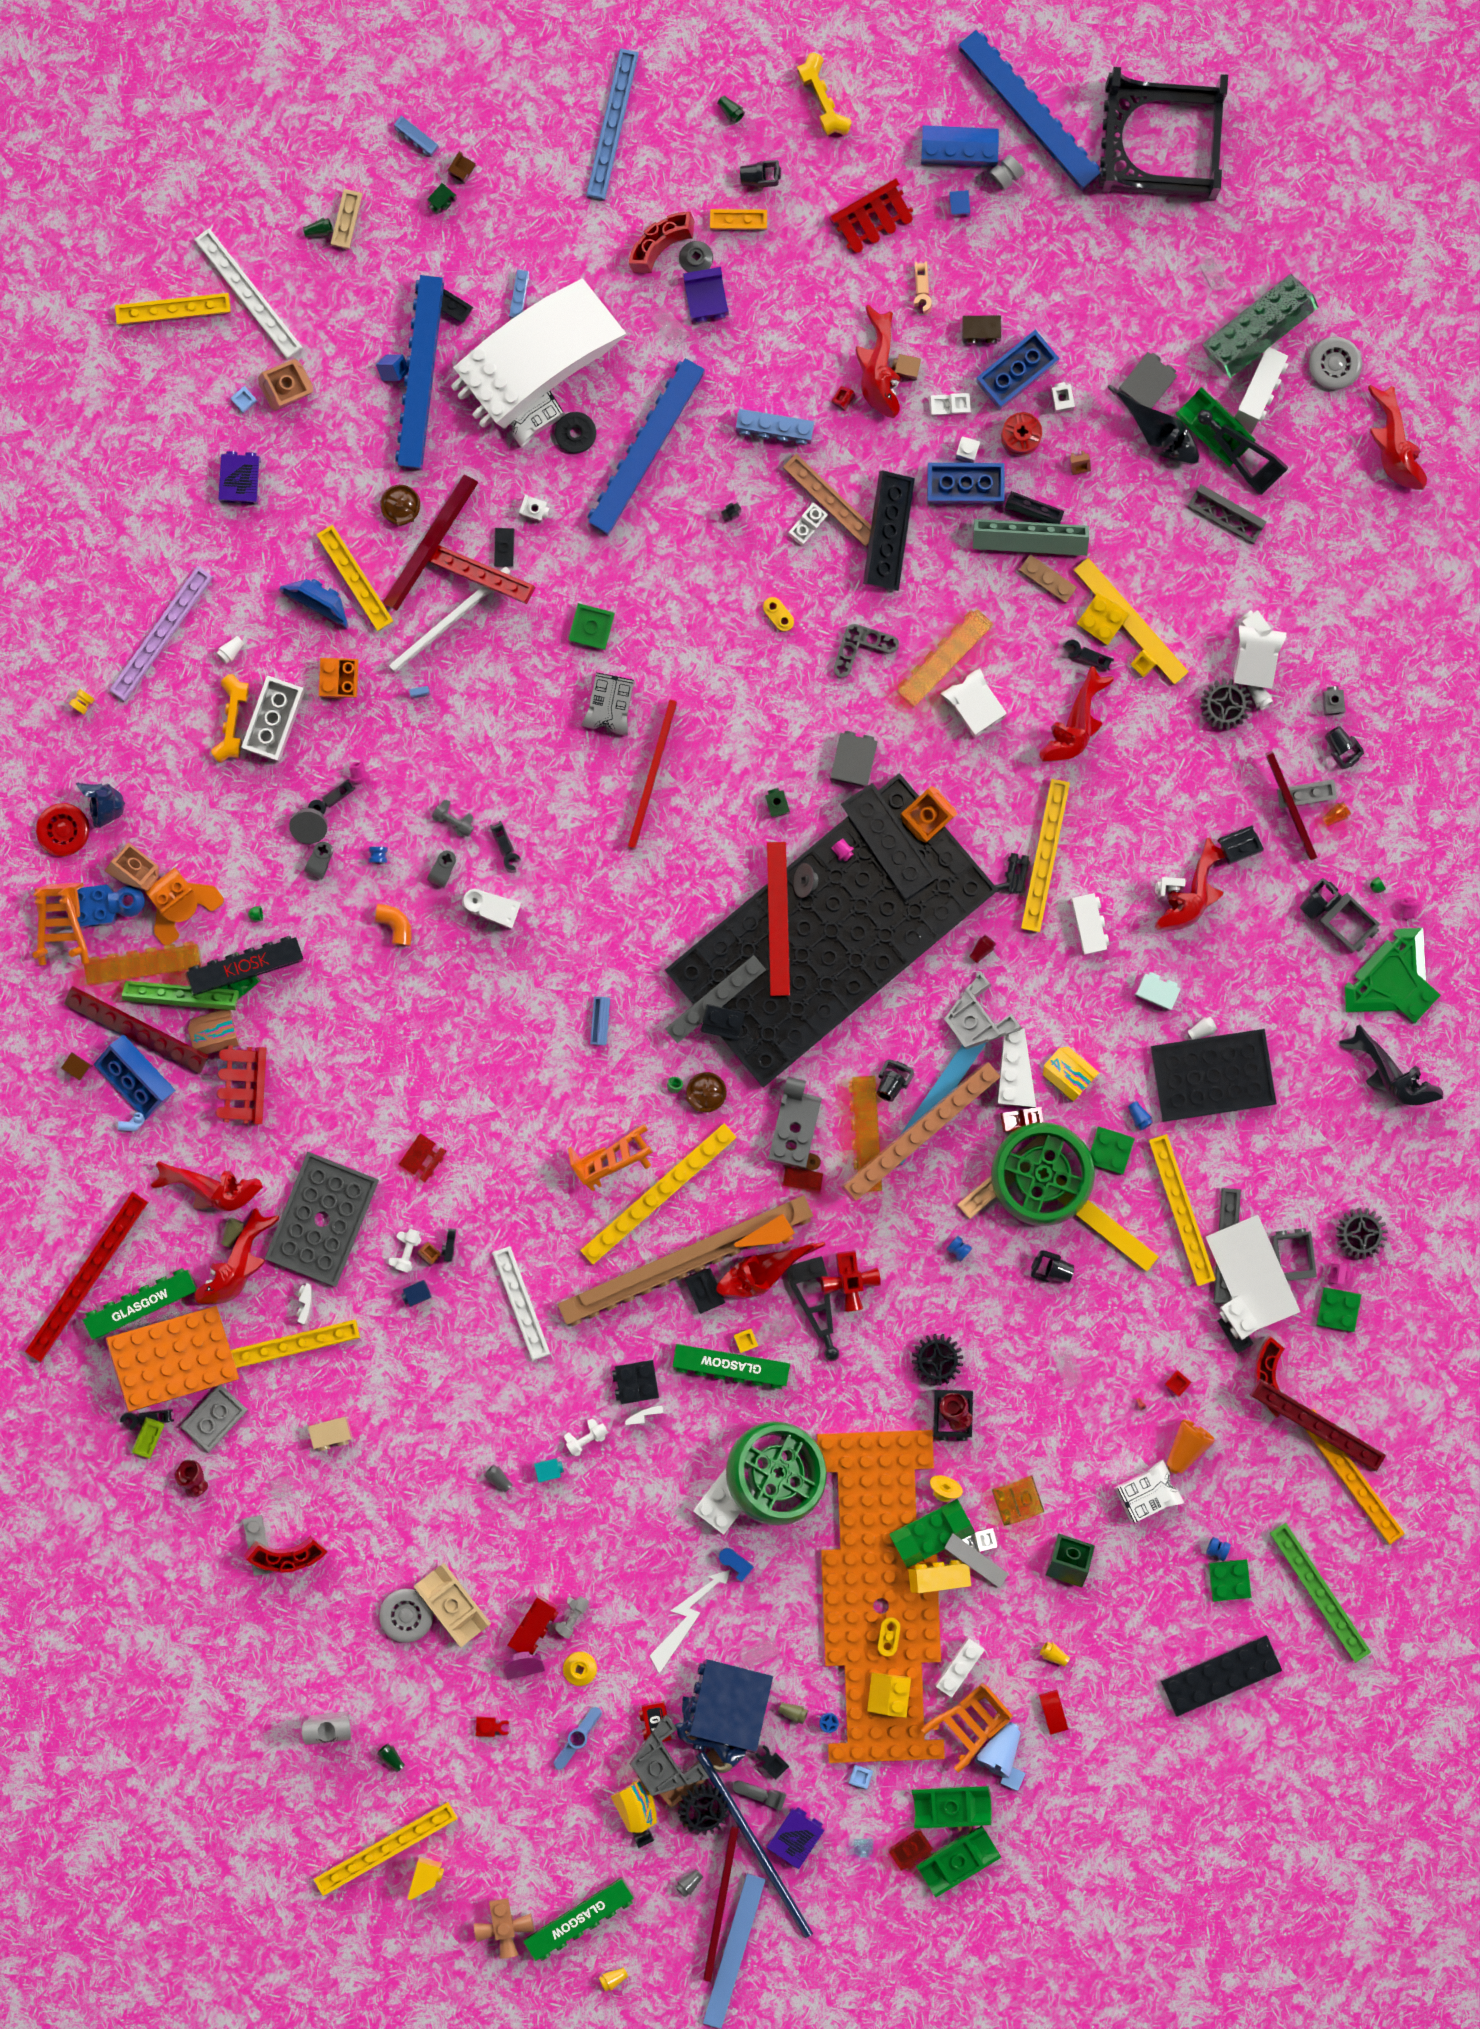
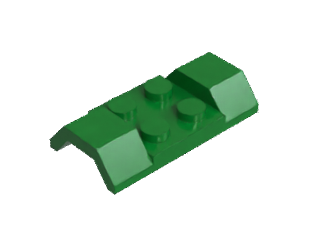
(1204, 401)
(931, 1533)
(952, 1807)
(958, 1861)

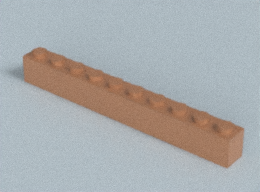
(920, 1131)

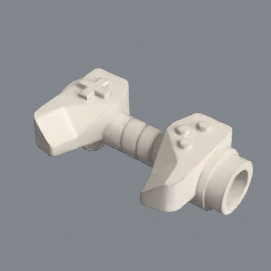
(411, 1239)
(597, 1432)

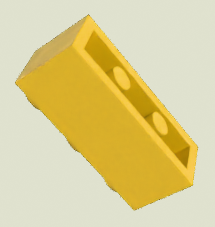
(939, 1576)

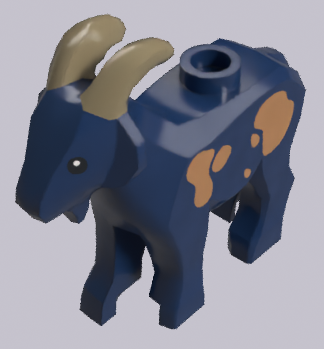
(728, 1756)

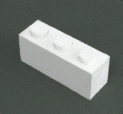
(1090, 923)
(959, 1667)

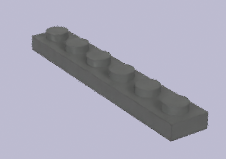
(717, 996)

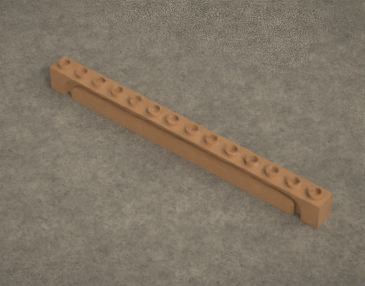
(676, 1264)

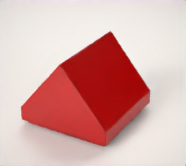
(843, 397)

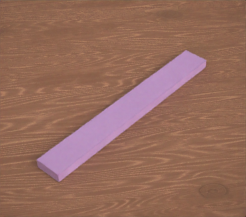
(161, 633)

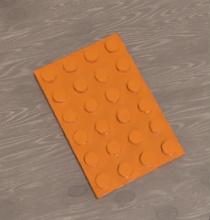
(172, 1359)

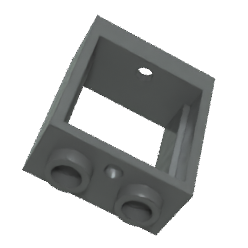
(1371, 932)
(1311, 1273)

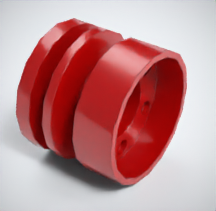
(1019, 445)

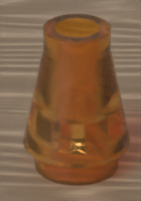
(1336, 814)

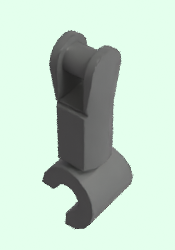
(773, 1798)

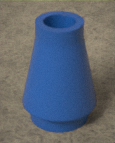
(1140, 1116)

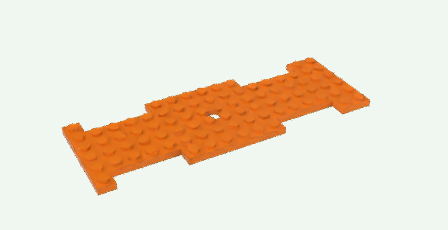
(874, 1501)

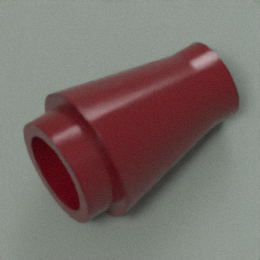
(983, 947)

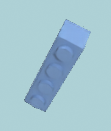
(414, 134)
(519, 293)
(600, 1021)

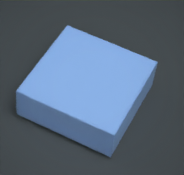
(243, 399)
(860, 1776)
(1014, 1780)

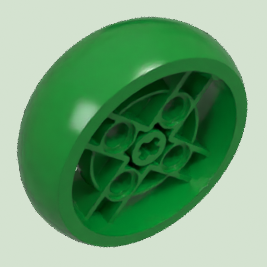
(1075, 1185)
(760, 1504)

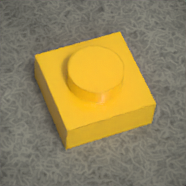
(1144, 663)
(745, 1340)

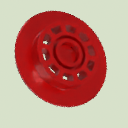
(62, 829)

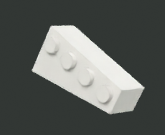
(1260, 388)
(1016, 1079)

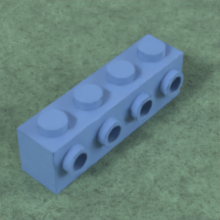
(774, 426)

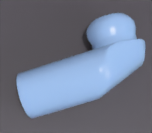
(133, 1125)

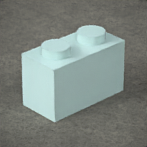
(1157, 991)

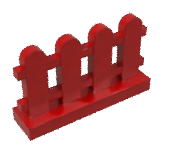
(881, 212)
(247, 1094)

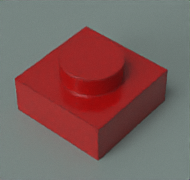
(1178, 1383)

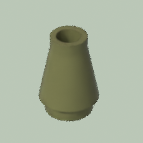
(231, 1232)
(793, 1712)

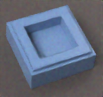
(419, 692)

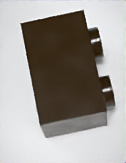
(981, 329)

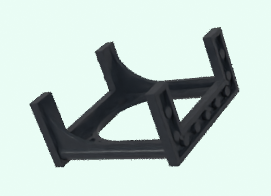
(1122, 87)

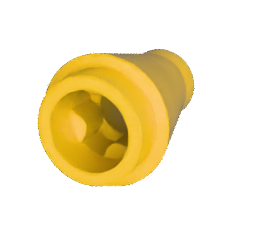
(1054, 1654)
(613, 1979)

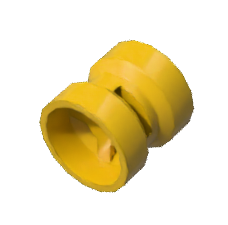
(83, 697)

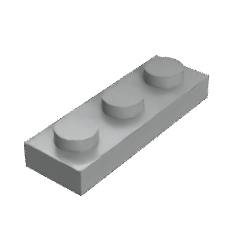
(1310, 793)
(254, 1532)

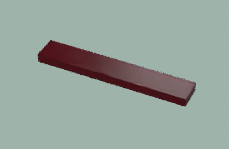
(1291, 805)

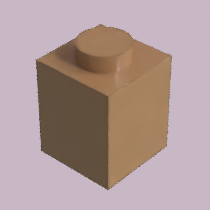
(906, 366)

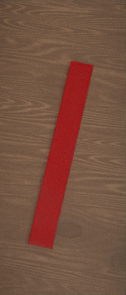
(652, 774)
(778, 919)

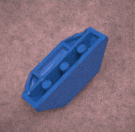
(318, 599)

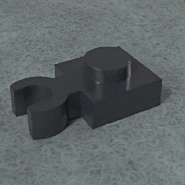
(448, 1249)
(773, 1764)

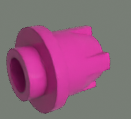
(358, 773)
(843, 850)
(1409, 908)

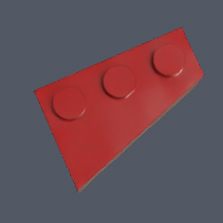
(533, 1625)

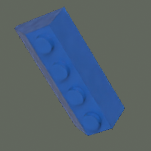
(960, 146)
(134, 1076)

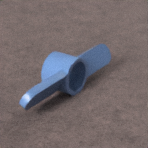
(585, 1727)

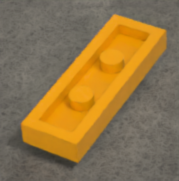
(738, 219)

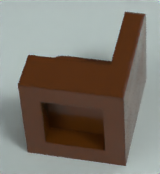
(461, 167)
(76, 1066)

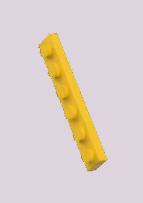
(172, 308)
(355, 578)

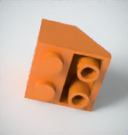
(338, 678)

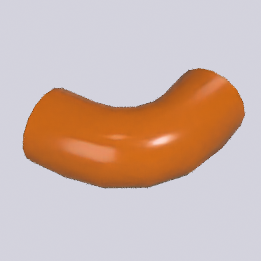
(397, 921)

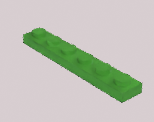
(179, 995)

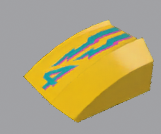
(1069, 1072)
(635, 1807)

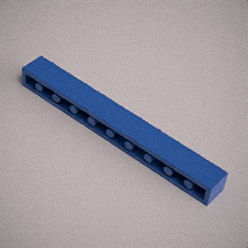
(1029, 110)
(421, 372)
(646, 446)

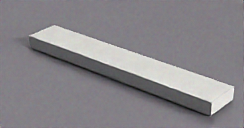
(521, 1303)

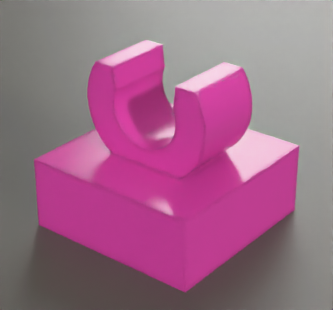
(1339, 1274)

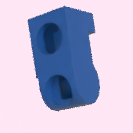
(737, 1562)

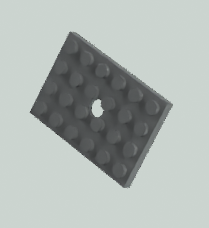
(328, 1189)

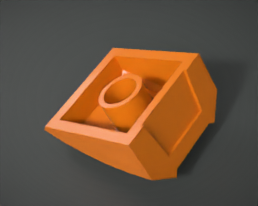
(928, 814)

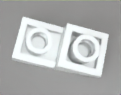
(807, 524)
(306, 1296)

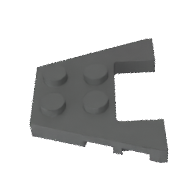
(656, 1766)

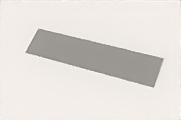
(976, 1560)

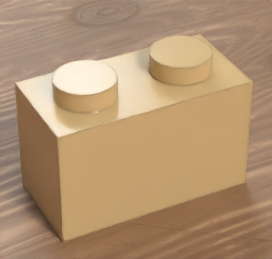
(329, 1433)

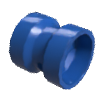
(959, 1248)
(1218, 1549)

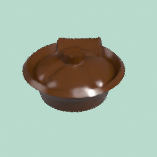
(400, 504)
(706, 1092)

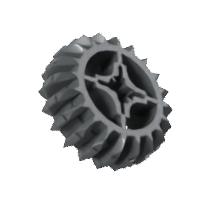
(1233, 705)
(1361, 1224)

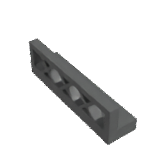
(1232, 508)

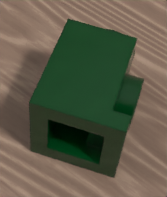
(441, 199)
(777, 810)

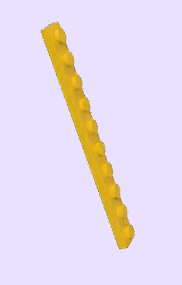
(658, 1193)

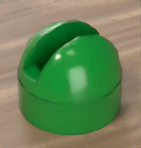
(1377, 885)
(256, 914)
(674, 1085)

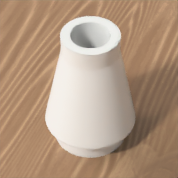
(229, 650)
(1260, 696)
(1203, 1028)

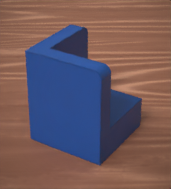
(959, 202)
(392, 367)

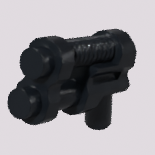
(1015, 882)

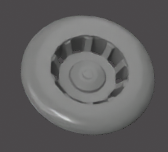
(1335, 363)
(405, 1615)

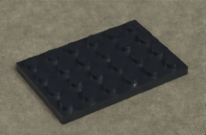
(1213, 1075)

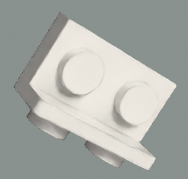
(1169, 883)
(1240, 1318)

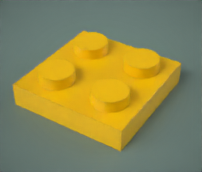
(1103, 618)

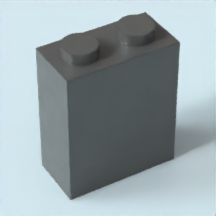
(1148, 380)
(854, 759)

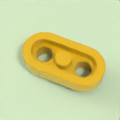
(778, 614)
(888, 1636)

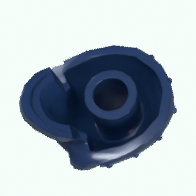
(105, 802)

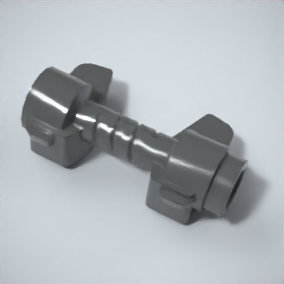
(463, 826)

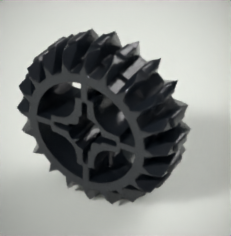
(954, 1358)
(699, 1816)

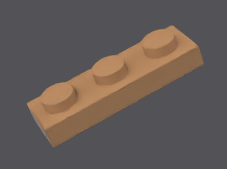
(1048, 578)

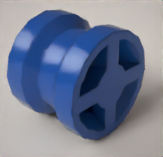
(378, 855)
(828, 1725)

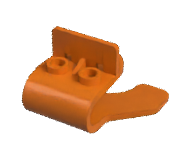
(178, 902)

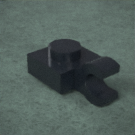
(731, 512)

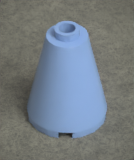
(1000, 1751)

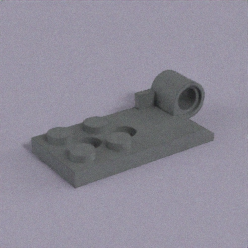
(799, 1110)

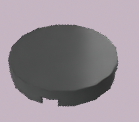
(308, 826)

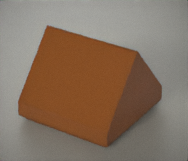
(429, 1254)

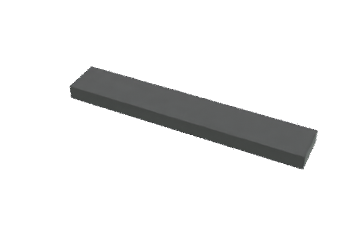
(1227, 1217)

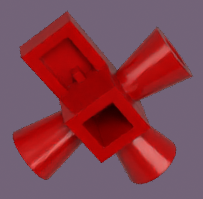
(849, 1280)

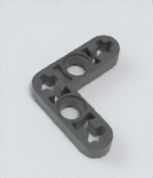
(862, 640)

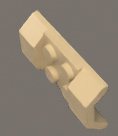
(452, 1605)

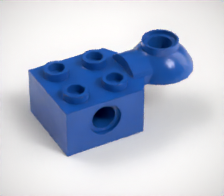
(101, 904)

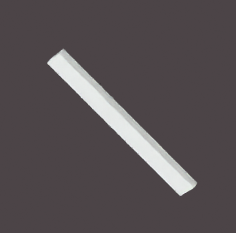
(248, 293)
(442, 626)

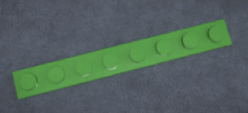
(1320, 1592)

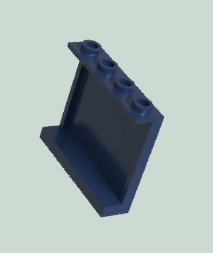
(729, 1705)

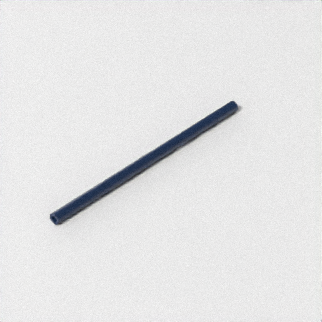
(755, 1846)

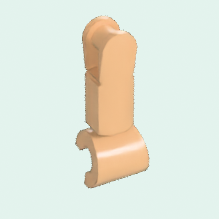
(922, 288)

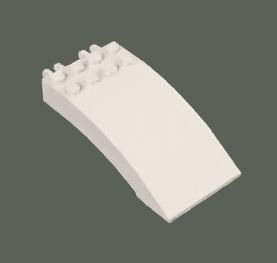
(536, 352)

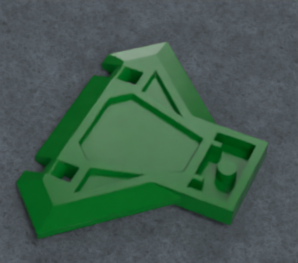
(1394, 979)

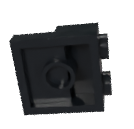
(635, 1382)

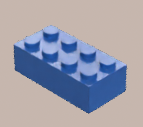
(1017, 369)
(965, 483)

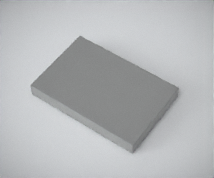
(214, 1418)

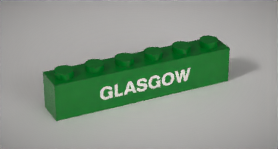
(141, 1304)
(731, 1365)
(578, 1919)

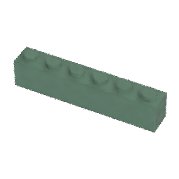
(1030, 537)

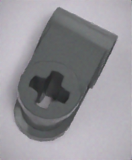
(318, 863)
(441, 872)

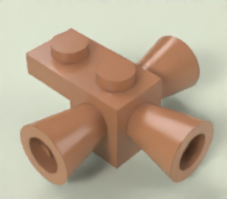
(503, 1927)

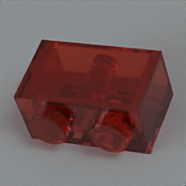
(910, 1850)

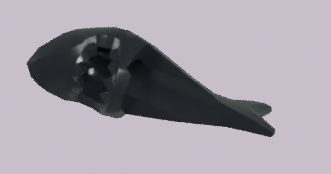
(1163, 432)
(1389, 1077)

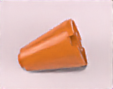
(1188, 1446)

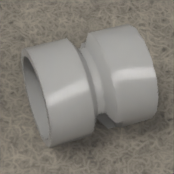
(1008, 171)

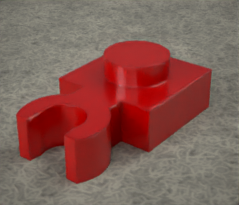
(487, 1726)

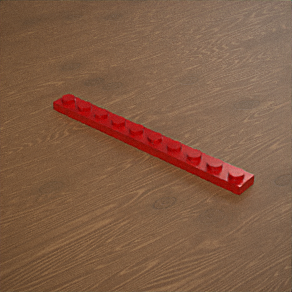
(86, 1277)

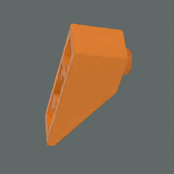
(771, 1233)

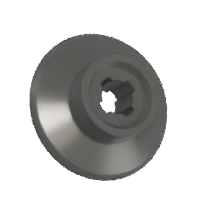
(690, 264)
(805, 880)

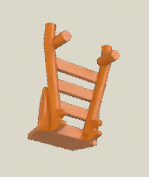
(68, 903)
(594, 1160)
(994, 1724)

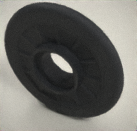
(575, 420)

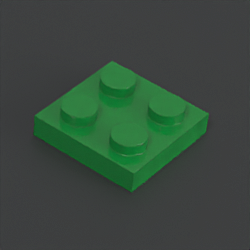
(591, 626)
(1111, 1150)
(1338, 1309)
(1229, 1580)

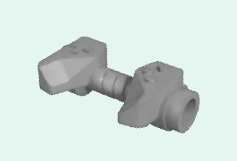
(578, 1607)

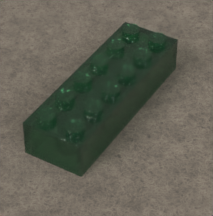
(1260, 325)

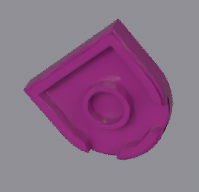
(522, 1665)

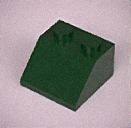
(1070, 1560)

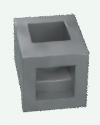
(1333, 708)

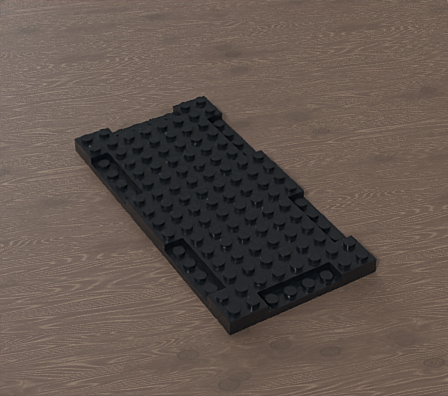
(841, 937)

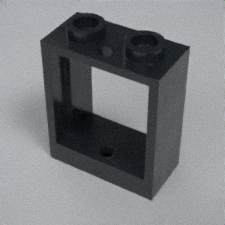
(944, 1435)

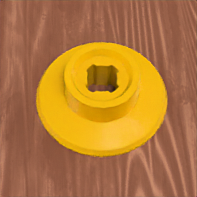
(945, 1488)
(584, 1660)

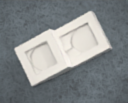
(949, 404)
(639, 1417)
(982, 1540)

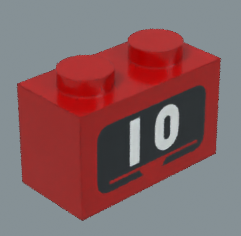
(652, 1715)

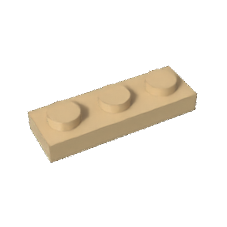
(346, 219)

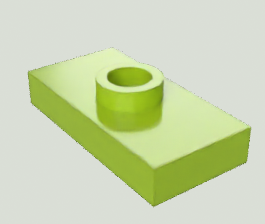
(148, 1438)

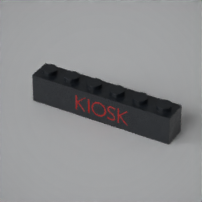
(244, 966)

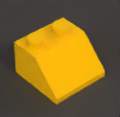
(889, 1694)
(425, 1877)

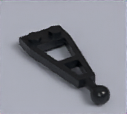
(1266, 475)
(806, 1271)

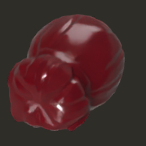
(955, 1411)
(191, 1477)

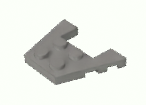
(972, 1022)

